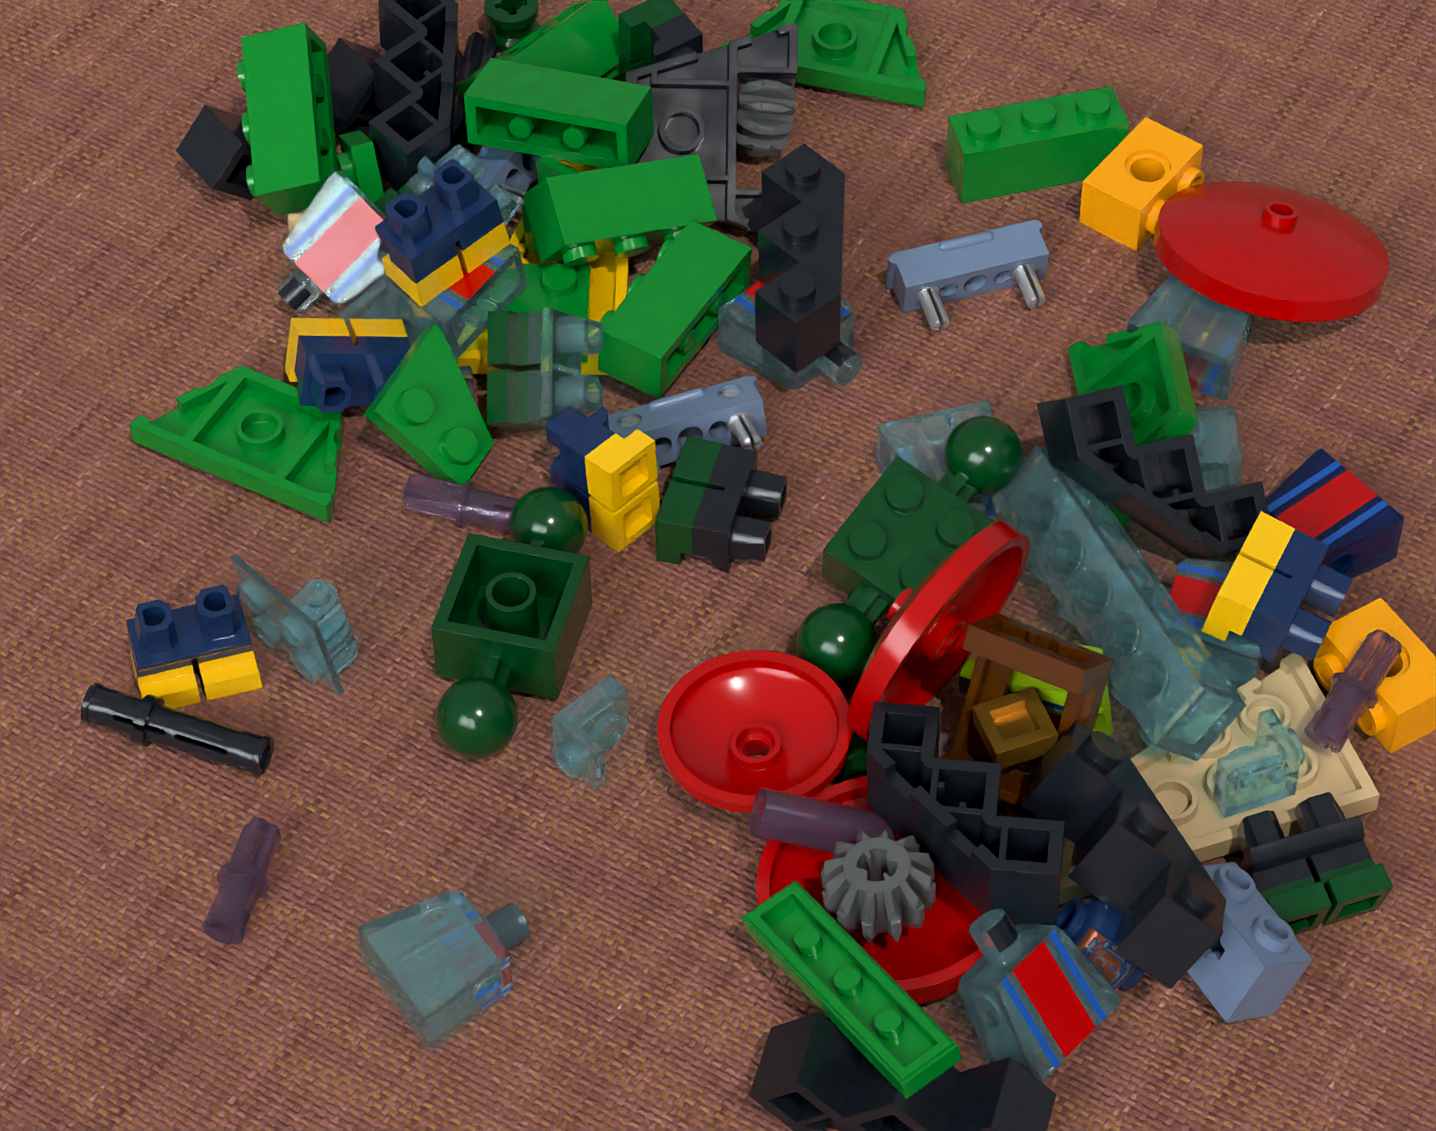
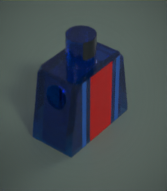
(1340, 512)

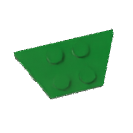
(851, 47)
(1152, 377)
(255, 437)

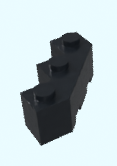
(414, 85)
(216, 139)
(800, 258)
(1147, 481)
(956, 817)
(1128, 852)
(821, 1081)

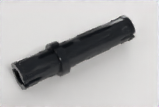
(152, 721)

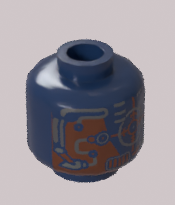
(1095, 931)

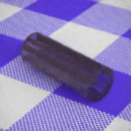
(810, 820)

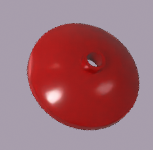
(748, 708)

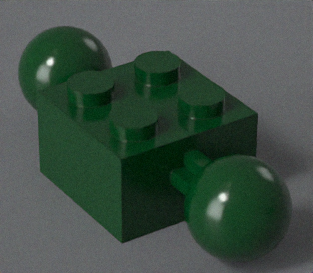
(900, 537)
(511, 620)

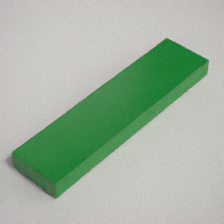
(852, 989)

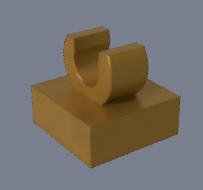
(1015, 728)

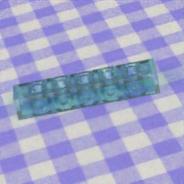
(1122, 608)

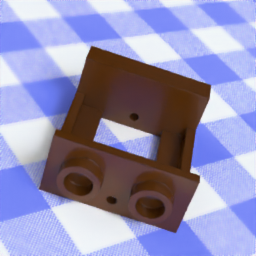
(1010, 646)

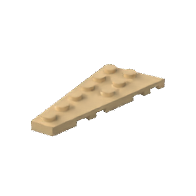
(1187, 785)

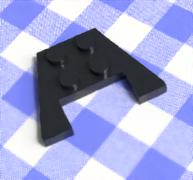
(698, 112)

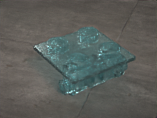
(307, 625)

